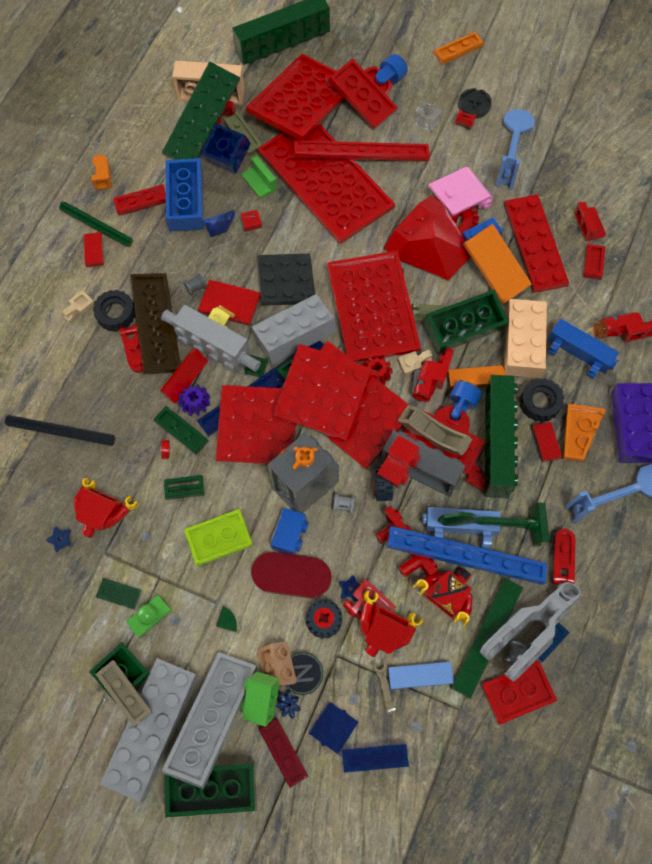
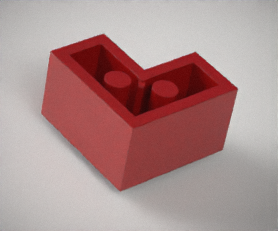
(401, 458)

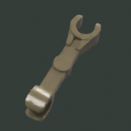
(389, 704)

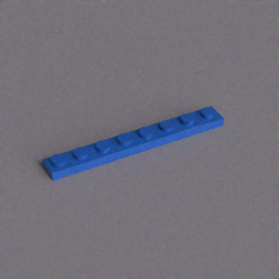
(467, 555)

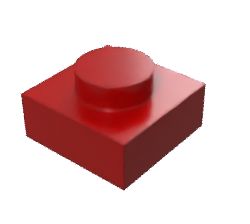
(251, 220)

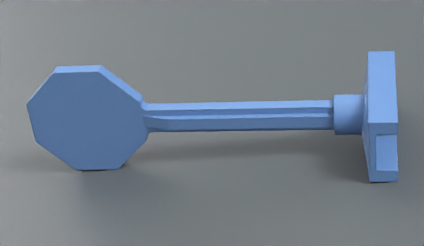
(518, 122)
(583, 505)

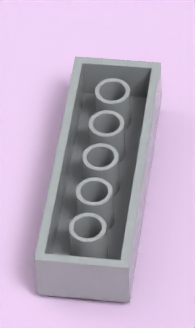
(144, 746)

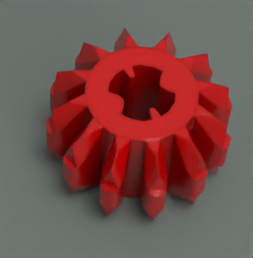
(379, 364)

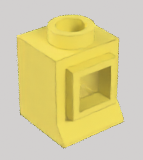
(221, 315)

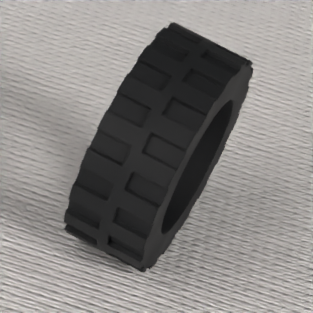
(107, 299)
(547, 387)

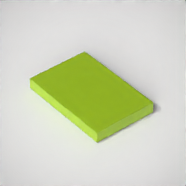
(218, 537)

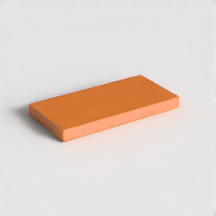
(497, 263)

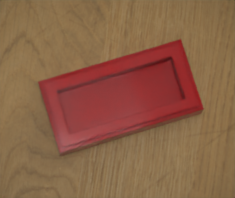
(93, 249)
(594, 261)
(546, 442)

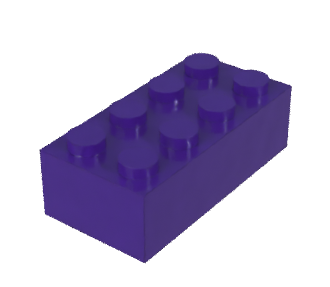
(633, 421)

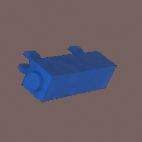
(582, 346)

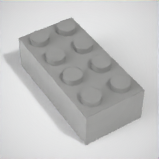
(299, 324)

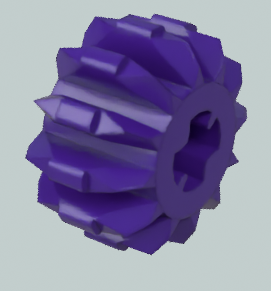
(193, 394)

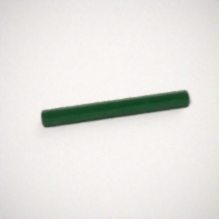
(96, 224)

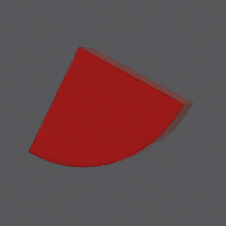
(476, 478)

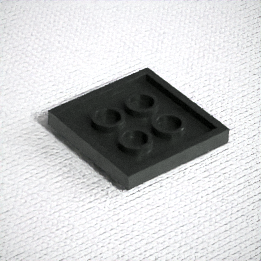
(285, 278)

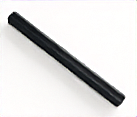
(60, 430)

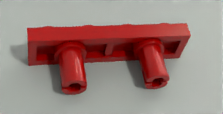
(394, 519)

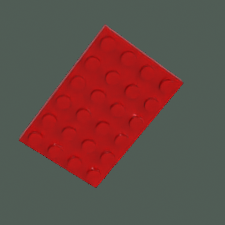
(297, 98)
(373, 306)
(374, 419)

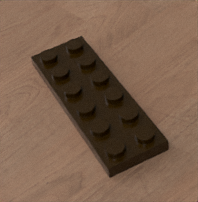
(155, 337)

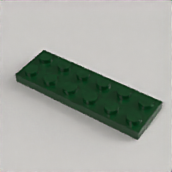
(201, 113)

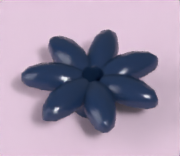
(288, 704)

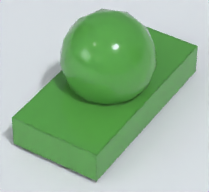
(148, 616)

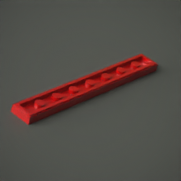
(361, 150)

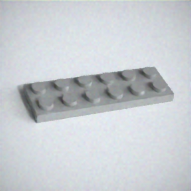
(209, 721)

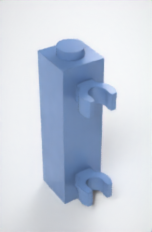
(431, 517)

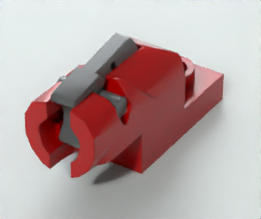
(431, 376)

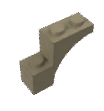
(435, 432)

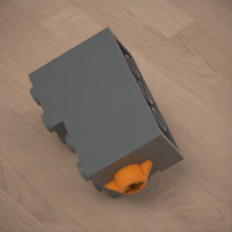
(303, 473)

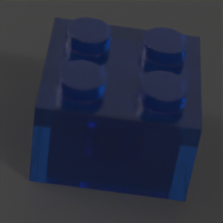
(226, 148)

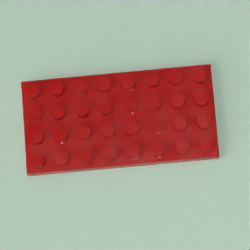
(332, 189)

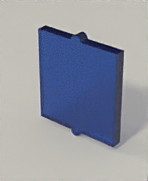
(333, 728)

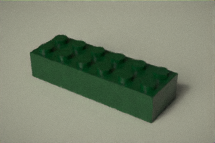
(281, 30)
(500, 436)

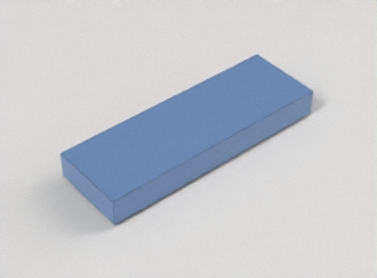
(420, 675)

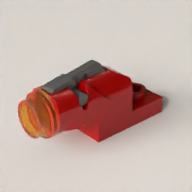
(628, 326)

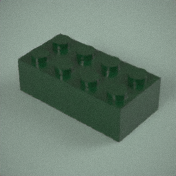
(465, 321)
(226, 791)

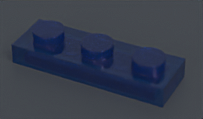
(375, 758)

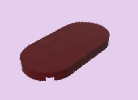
(291, 575)

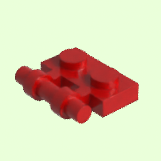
(353, 609)

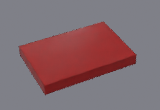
(233, 298)
(519, 697)

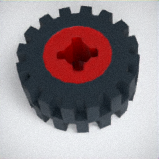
(383, 489)
(328, 624)

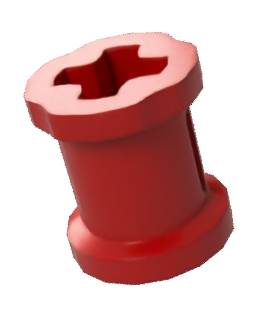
(465, 119)

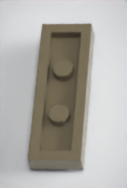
(124, 693)

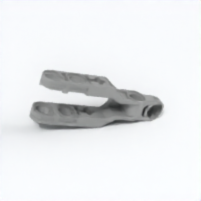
(549, 613)

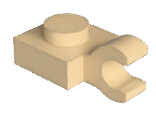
(78, 304)
(412, 362)

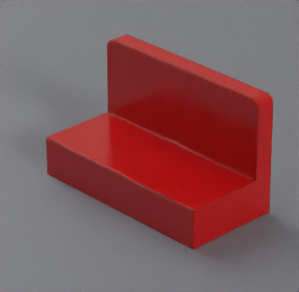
(589, 222)

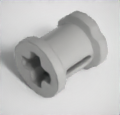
(343, 503)

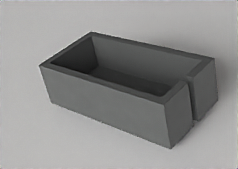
(434, 467)

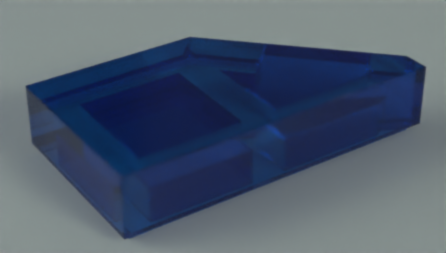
(220, 223)

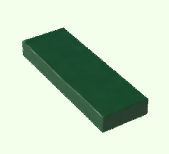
(180, 430)

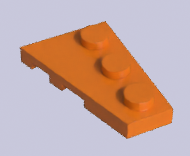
(580, 429)

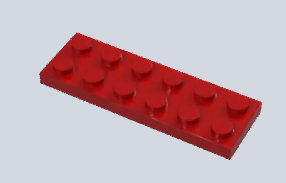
(536, 243)

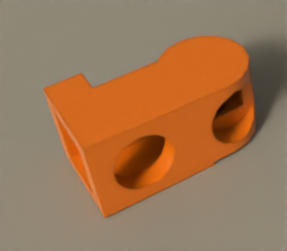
(102, 179)

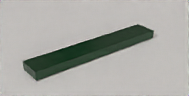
(496, 617)

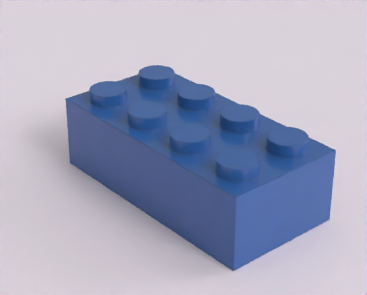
(184, 194)

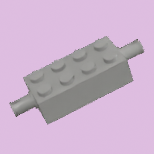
(211, 339)

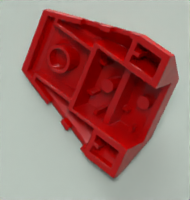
(430, 240)

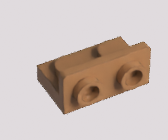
(277, 662)

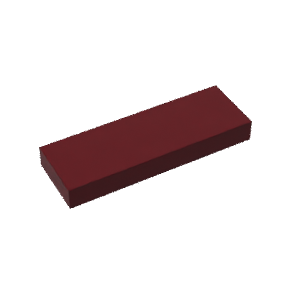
(283, 753)

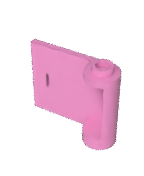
(461, 191)

